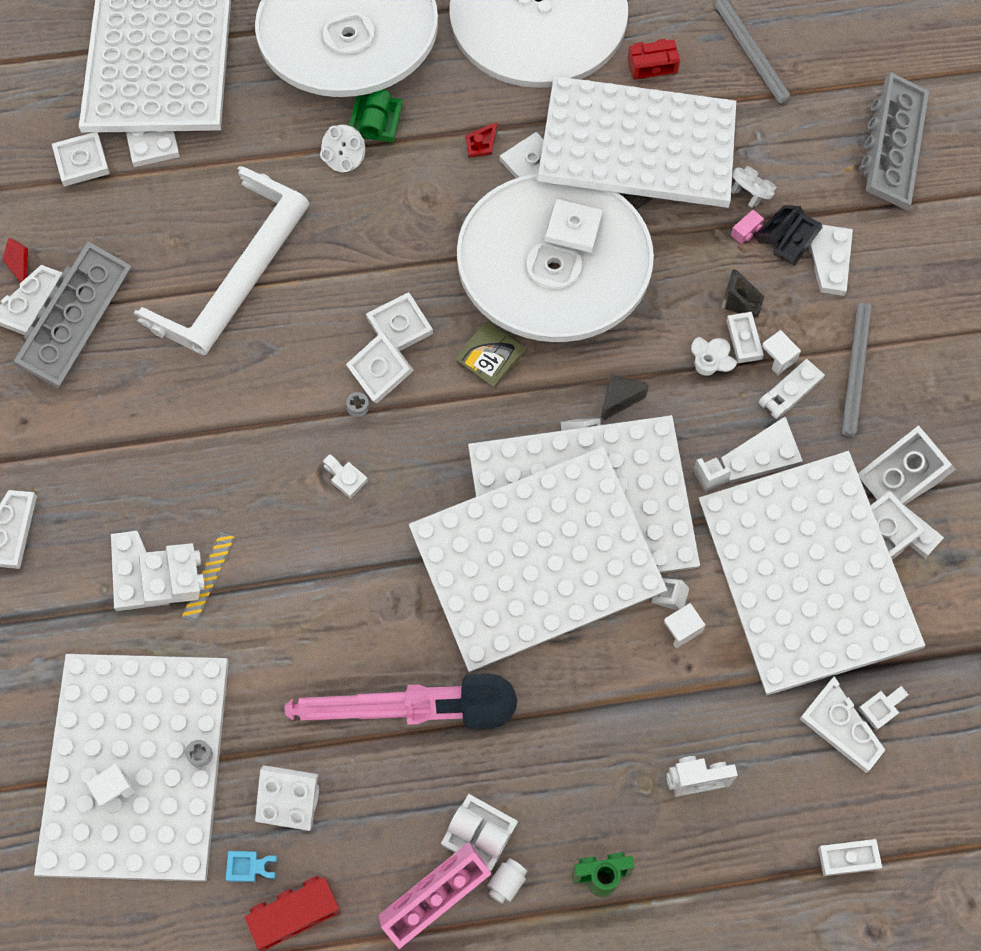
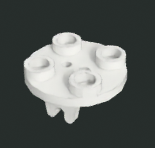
(334, 143)
(750, 181)

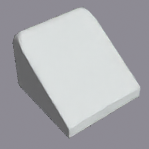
(674, 596)

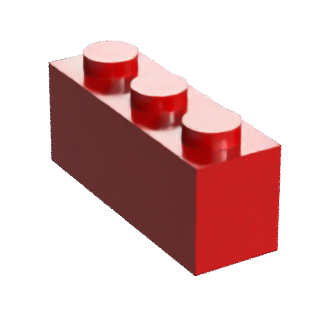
(292, 913)

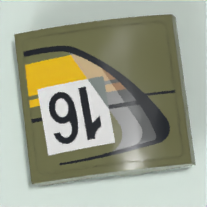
(491, 354)

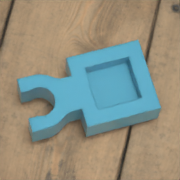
(245, 865)

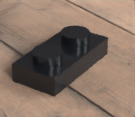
(779, 224)
(797, 239)

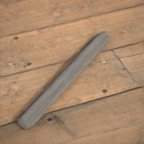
(753, 51)
(856, 370)

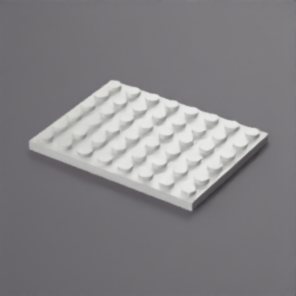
(156, 66)
(639, 142)
(643, 459)
(536, 559)
(810, 573)
(143, 720)

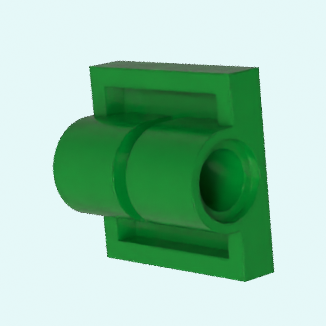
(377, 115)
(614, 867)

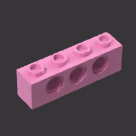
(434, 895)

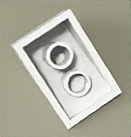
(907, 468)

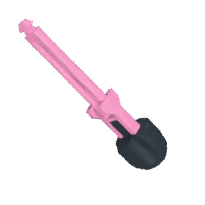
(481, 702)

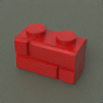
(653, 58)

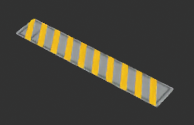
(210, 574)

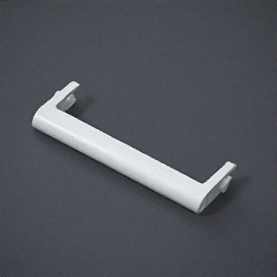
(244, 274)

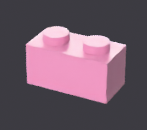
(745, 228)

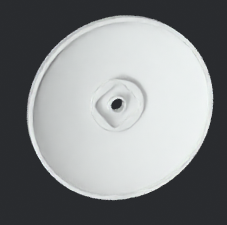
(538, 40)
(309, 50)
(507, 262)

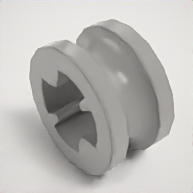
(351, 408)
(206, 757)

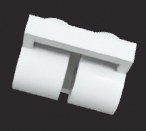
(287, 797)
(482, 827)

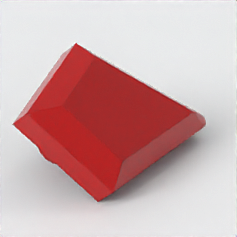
(481, 141)
(16, 259)

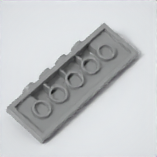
(895, 140)
(71, 314)

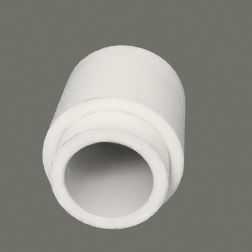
(507, 881)

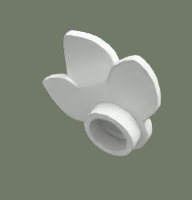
(712, 356)

